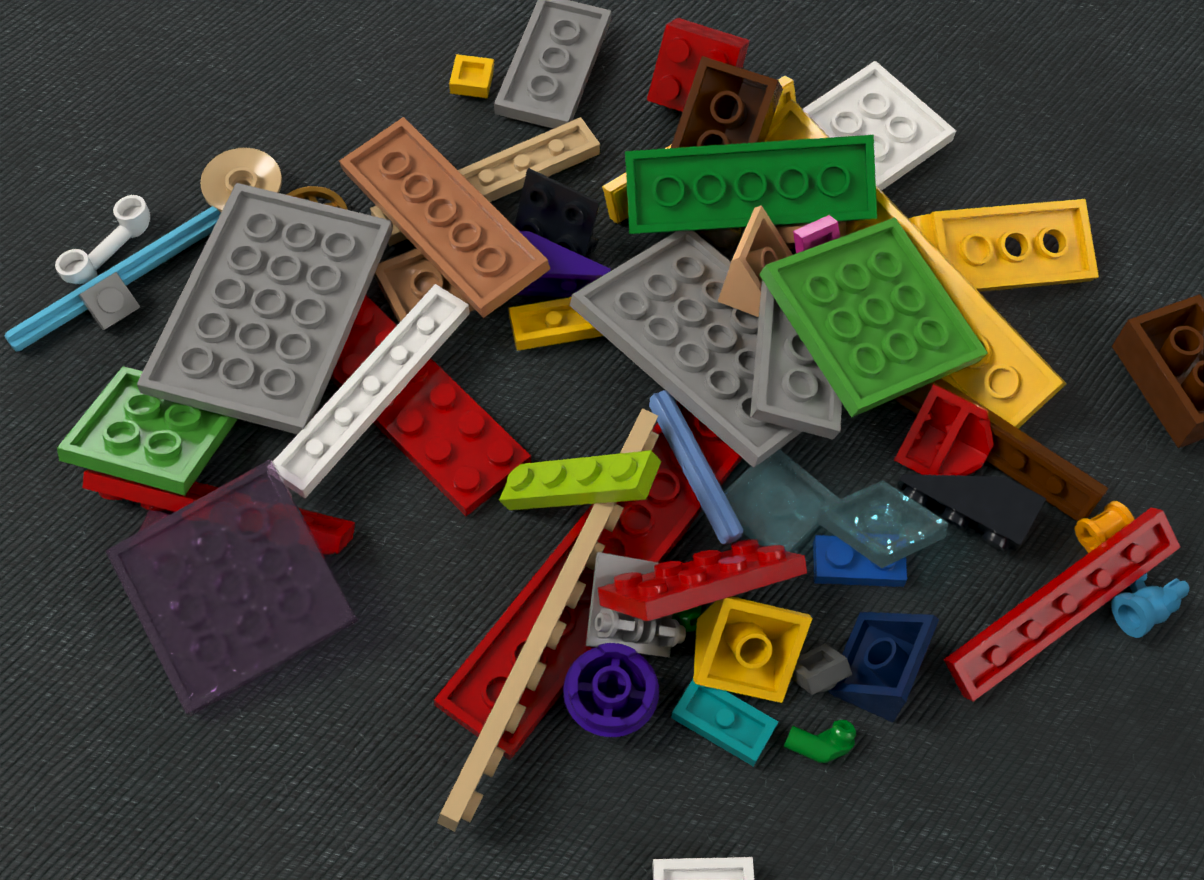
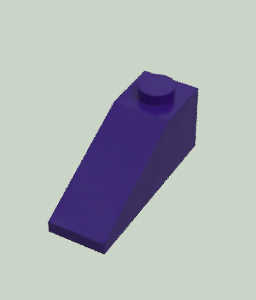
(567, 270)

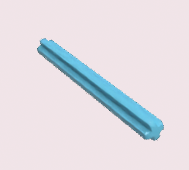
(128, 270)

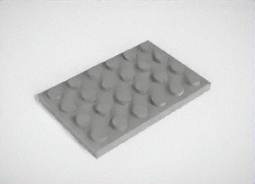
(267, 309)
(670, 324)

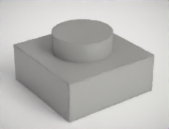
(109, 301)

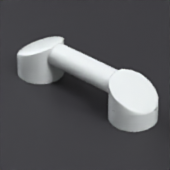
(79, 268)

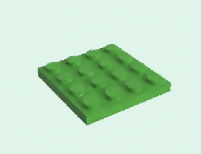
(872, 315)

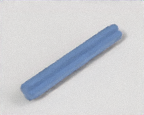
(696, 468)

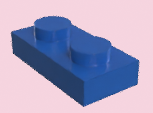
(841, 564)

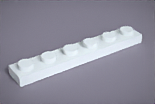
(370, 390)

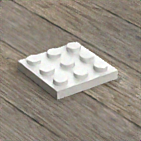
(881, 106)

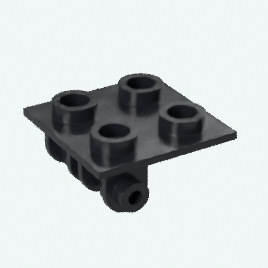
(557, 213)

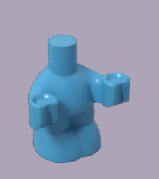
(1147, 606)

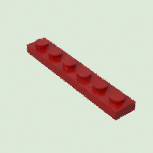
(329, 532)
(1062, 604)

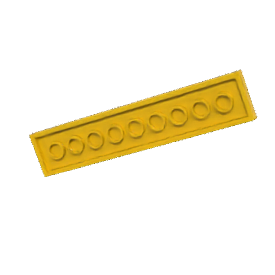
(1012, 376)

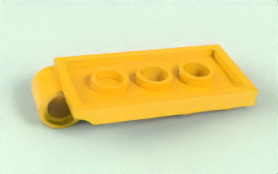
(976, 243)

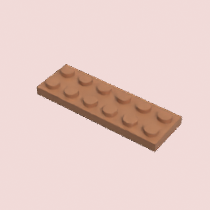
(445, 217)

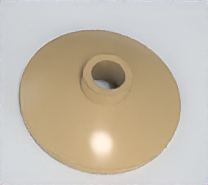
(240, 166)

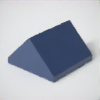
(884, 660)

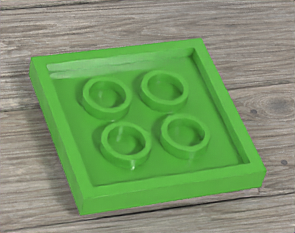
(144, 436)

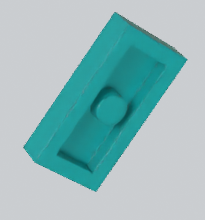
(725, 721)

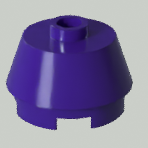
(611, 690)

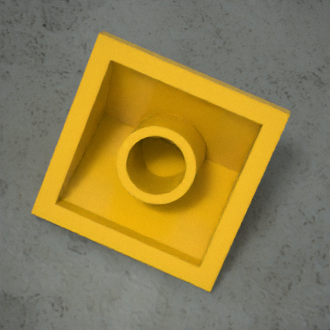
(748, 647)

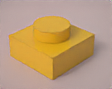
(471, 76)

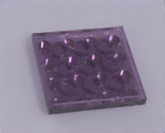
(231, 587)

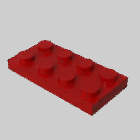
(706, 579)

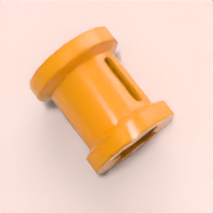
(1103, 526)

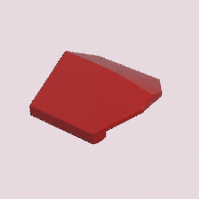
(947, 436)

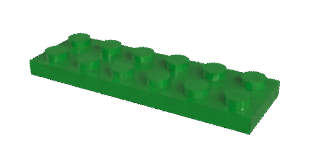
(726, 182)

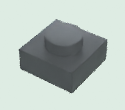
(820, 669)

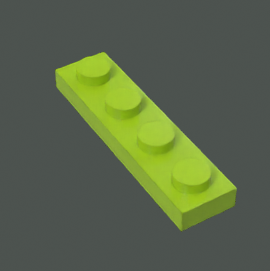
(581, 481)

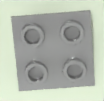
(610, 626)

